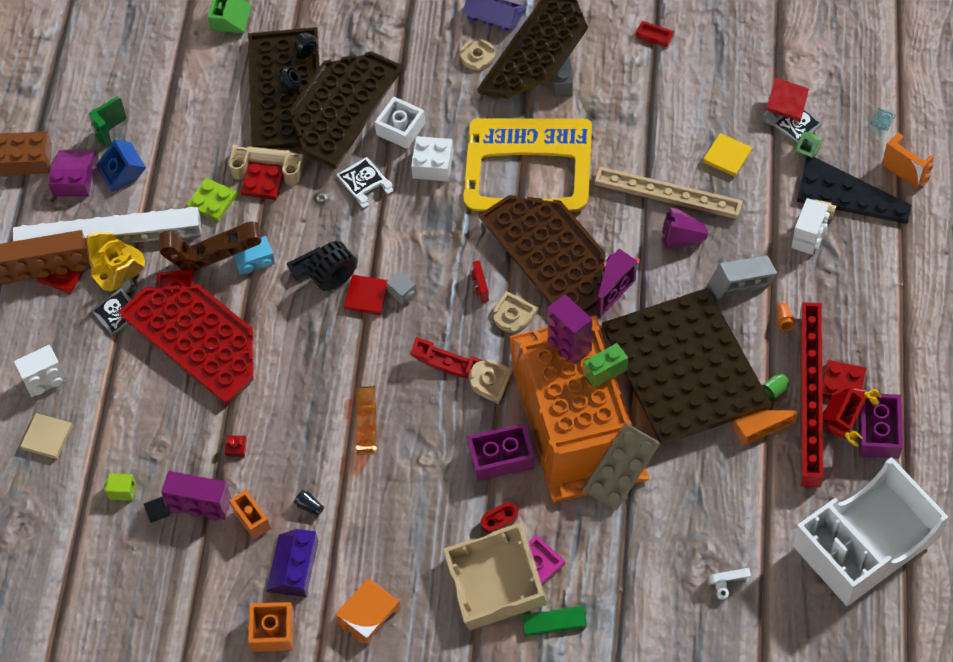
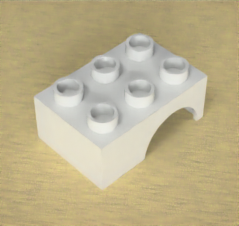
(869, 534)

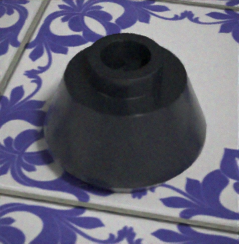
(305, 44)
(289, 79)

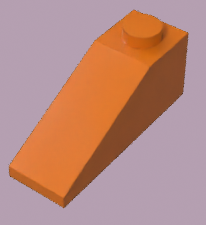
(762, 424)

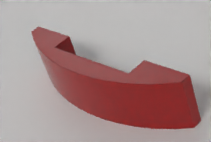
(441, 359)

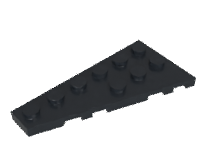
(849, 193)

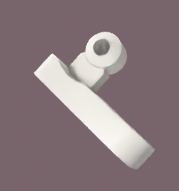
(721, 578)

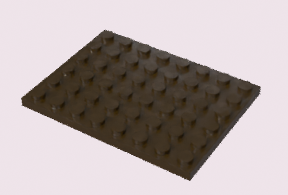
(686, 366)

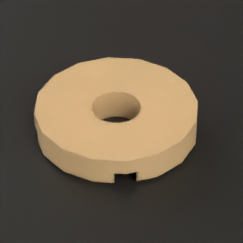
(481, 62)

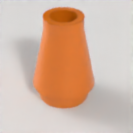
(785, 318)

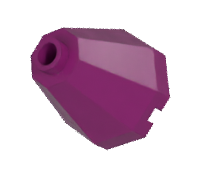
(682, 230)

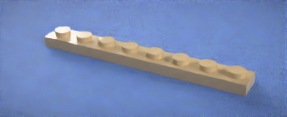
(668, 192)

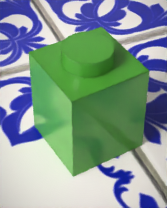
(809, 144)

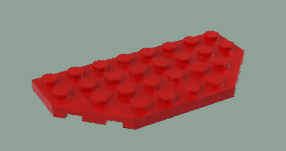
(196, 335)

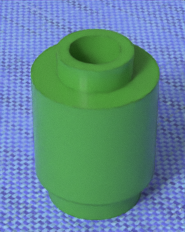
(776, 386)

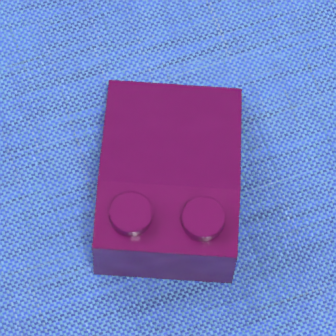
(72, 173)
(617, 278)

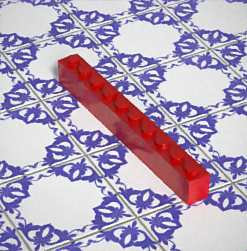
(811, 395)

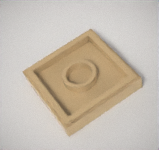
(46, 436)

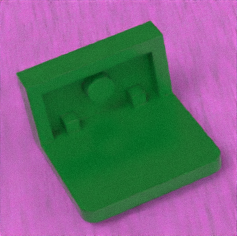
(105, 118)

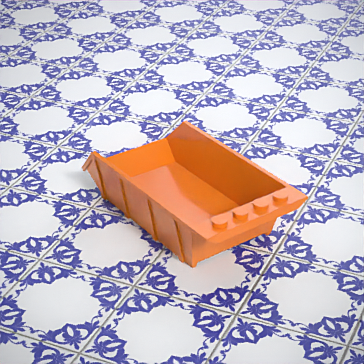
(565, 412)

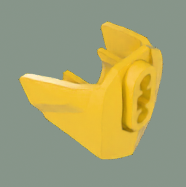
(112, 260)

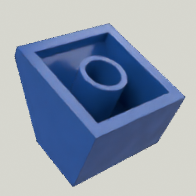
(120, 165)

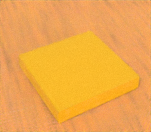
(727, 155)

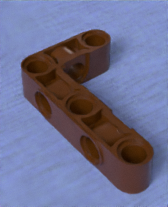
(209, 250)

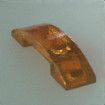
(366, 420)

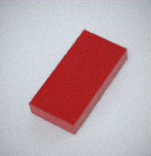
(654, 34)

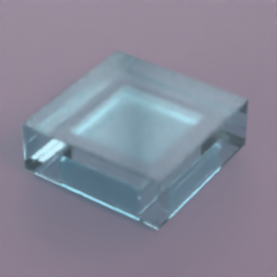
(883, 119)

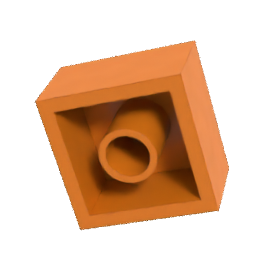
(271, 626)

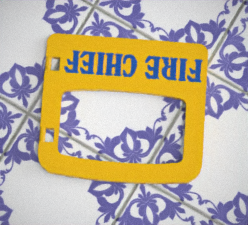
(529, 137)

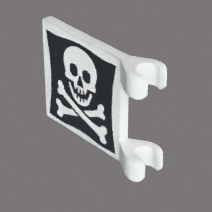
(363, 178)

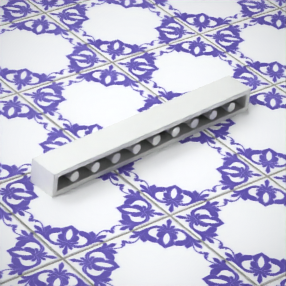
(127, 228)

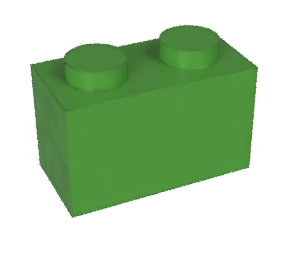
(605, 365)

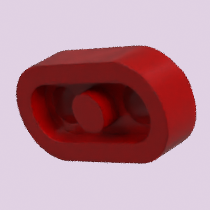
(498, 517)

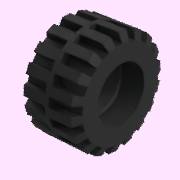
(331, 266)

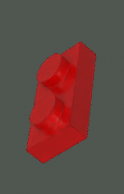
(480, 287)

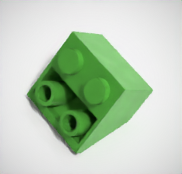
(229, 15)

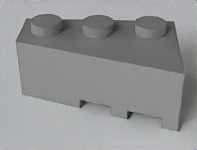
(740, 276)

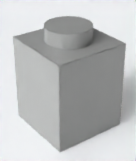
(401, 288)

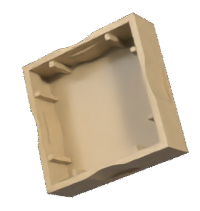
(495, 576)

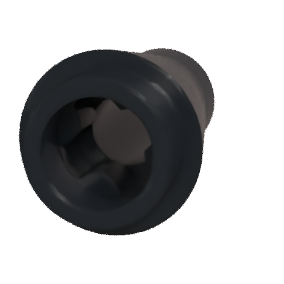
(308, 502)

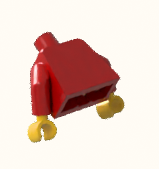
(844, 410)

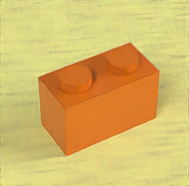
(250, 514)

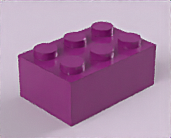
(569, 329)
(881, 428)
(501, 452)
(196, 495)

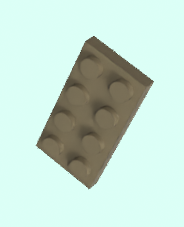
(620, 466)

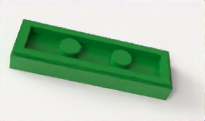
(554, 621)

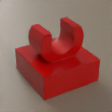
(235, 446)

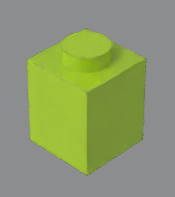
(120, 486)

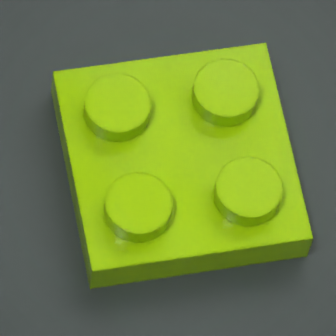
(212, 199)

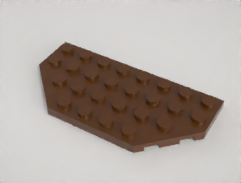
(549, 247)

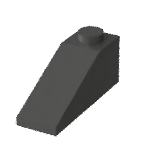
(563, 80)

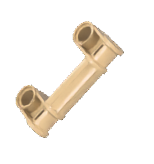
(292, 162)

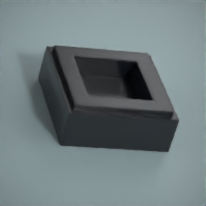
(156, 509)

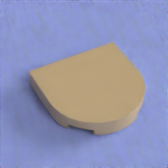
(513, 313)
(489, 379)

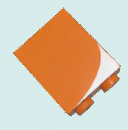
(905, 163)
(366, 611)

